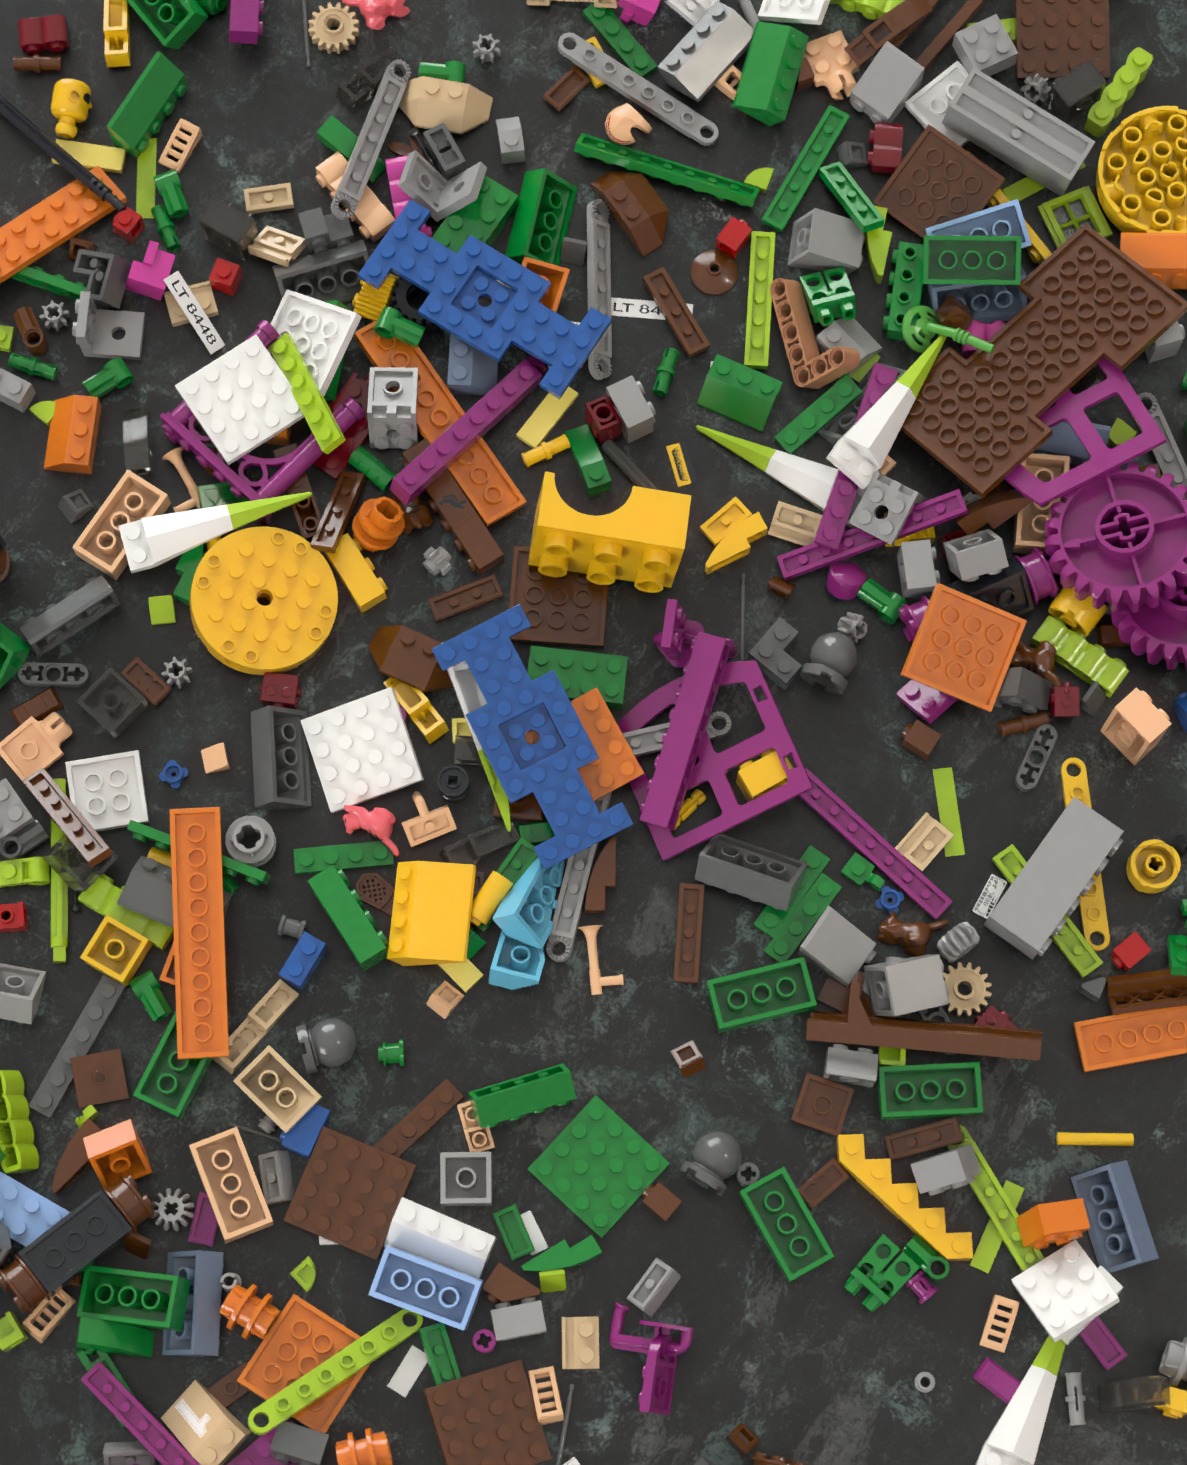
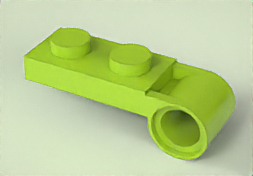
(24, 871)

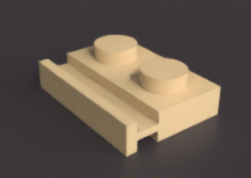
(277, 246)
(204, 296)
(794, 524)
(924, 842)
(580, 1342)

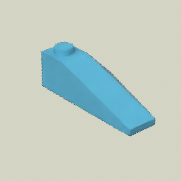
(529, 904)
(516, 964)

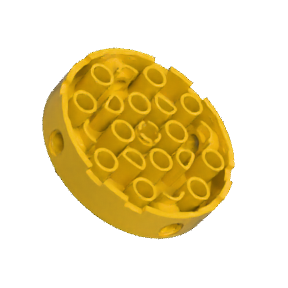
(1135, 169)
(254, 566)

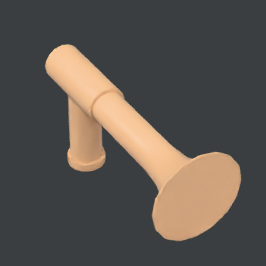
(175, 458)
(596, 980)

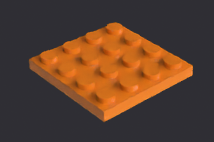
(963, 647)
(616, 760)
(294, 1347)

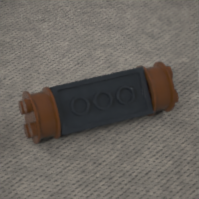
(75, 1243)

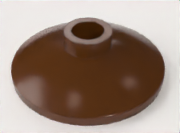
(714, 282)

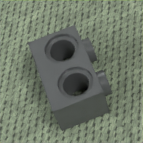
(444, 151)

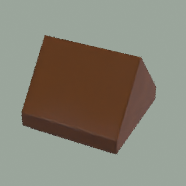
(76, 244)
(742, 1439)

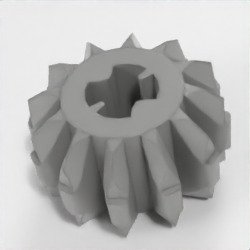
(958, 941)
(170, 1218)

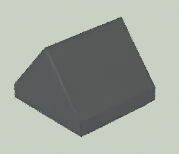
(1093, 988)

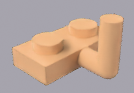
(428, 823)

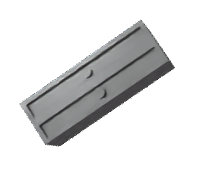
(1017, 132)
(1054, 879)

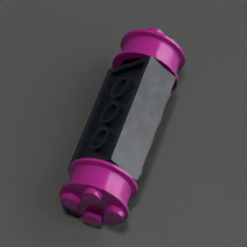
(1011, 590)

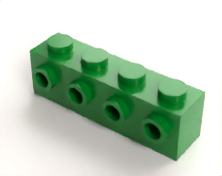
(906, 288)
(522, 1096)

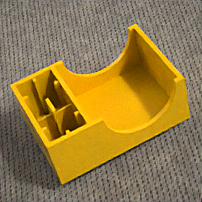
(632, 544)

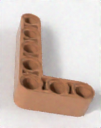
(807, 365)

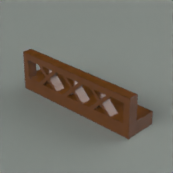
(1142, 985)

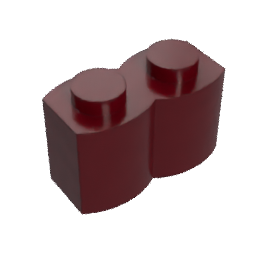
(43, 34)
(886, 147)

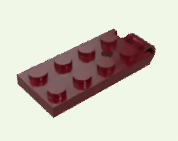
(355, 435)

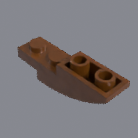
(887, 28)
(305, 511)

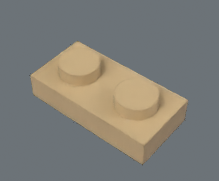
(268, 198)

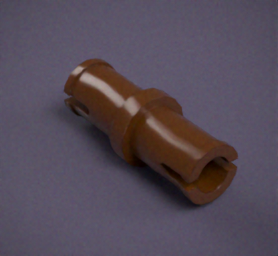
(37, 63)
(1023, 723)

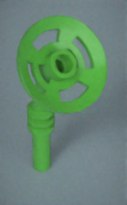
(927, 329)

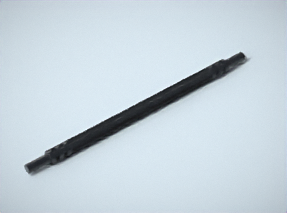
(59, 154)

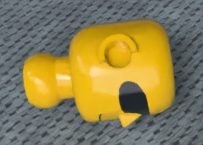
(70, 106)

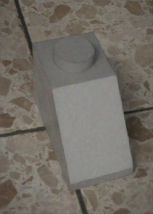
(510, 140)

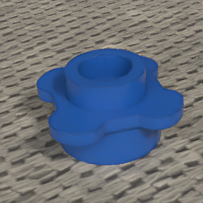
(171, 767)
(896, 897)

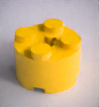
(1076, 613)
(1144, 877)

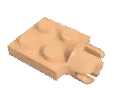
(832, 64)
(35, 744)

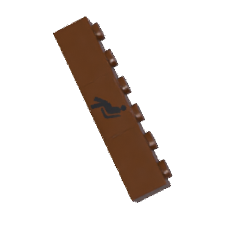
(459, 517)

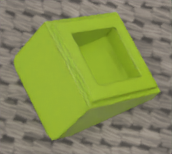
(1120, 433)
(162, 609)
(552, 1280)

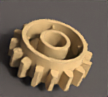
(334, 17)
(976, 984)

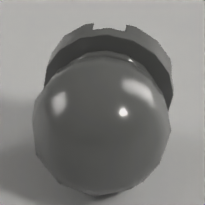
(831, 659)
(328, 1043)
(714, 1160)

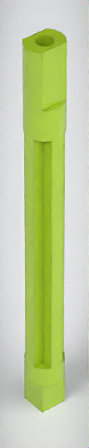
(59, 899)

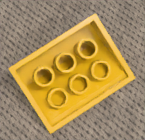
(431, 913)

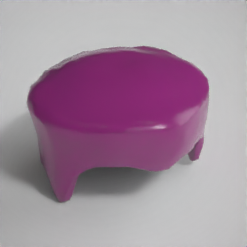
(845, 580)

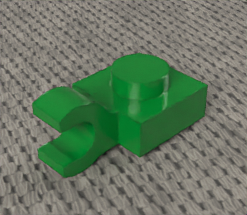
(860, 871)

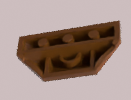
(634, 208)
(408, 658)

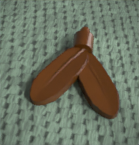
(403, 150)

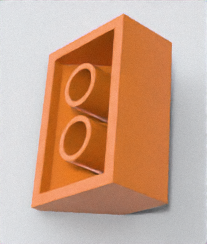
(1160, 254)
(554, 274)
(73, 434)

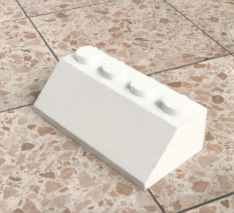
(439, 1238)

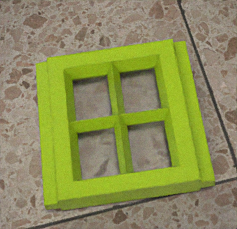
(1070, 212)

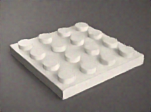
(319, 332)
(241, 399)
(362, 750)

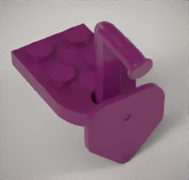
(678, 636)
(660, 1362)

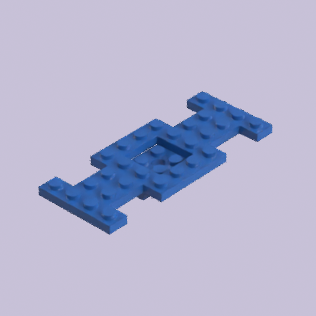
(458, 285)
(512, 711)

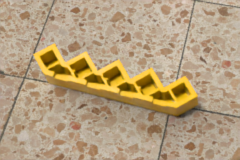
(902, 1200)

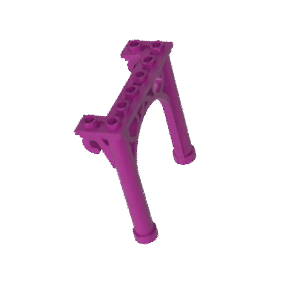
(180, 428)

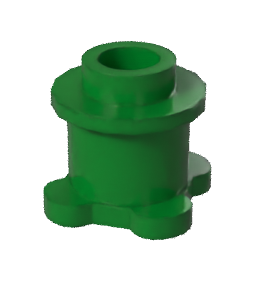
(391, 1053)

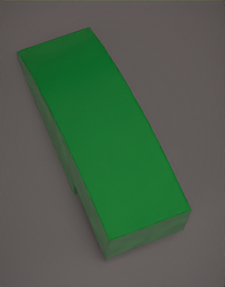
(341, 139)
(186, 569)
(564, 1257)
(114, 1337)

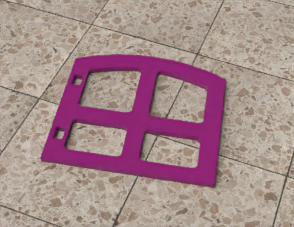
(1103, 459)
(714, 765)

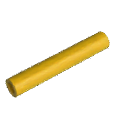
(1095, 1139)

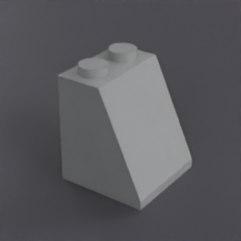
(887, 84)
(825, 242)
(837, 947)
(906, 985)

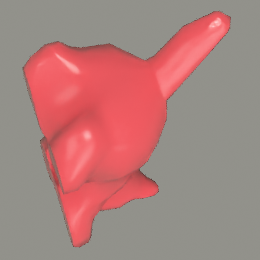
(377, 10)
(377, 822)

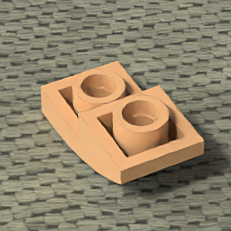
(478, 1138)

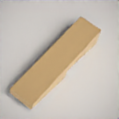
(257, 1025)

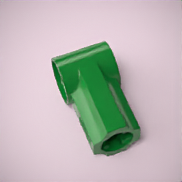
(450, 71)
(171, 191)
(392, 324)
(114, 375)
(881, 600)
(148, 991)
(924, 1257)

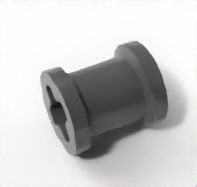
(292, 927)
(753, 1170)

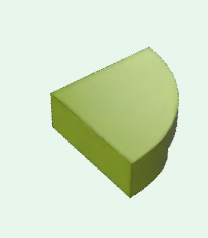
(760, 178)
(44, 411)
(89, 1112)
(305, 1274)

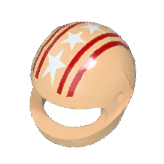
(620, 122)

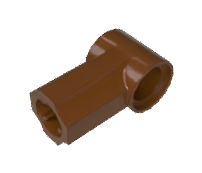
(30, 331)

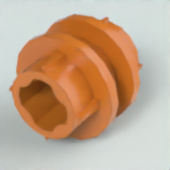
(378, 524)
(249, 1311)
(366, 1451)

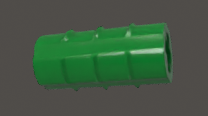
(372, 468)

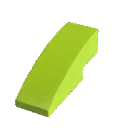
(877, 248)

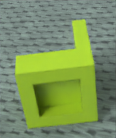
(891, 1056)
(11, 1332)

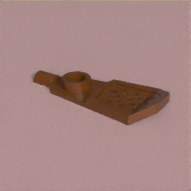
(384, 905)

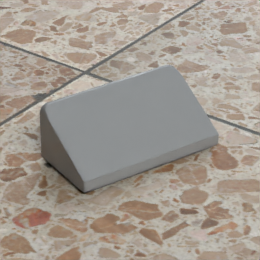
(276, 1177)
(653, 1287)
(127, 1454)

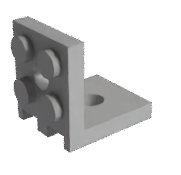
(437, 192)
(96, 329)
(392, 409)
(888, 493)

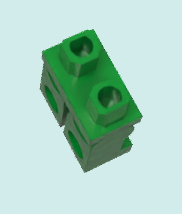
(830, 297)
(875, 1279)

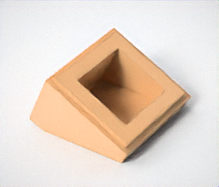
(215, 758)
(444, 999)

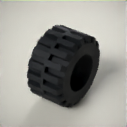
(401, 296)

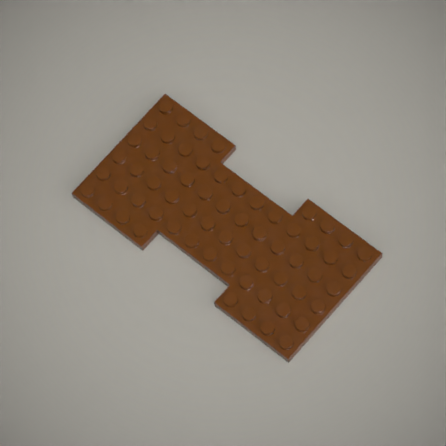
(1083, 308)

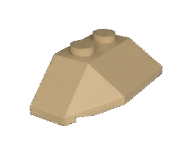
(436, 101)

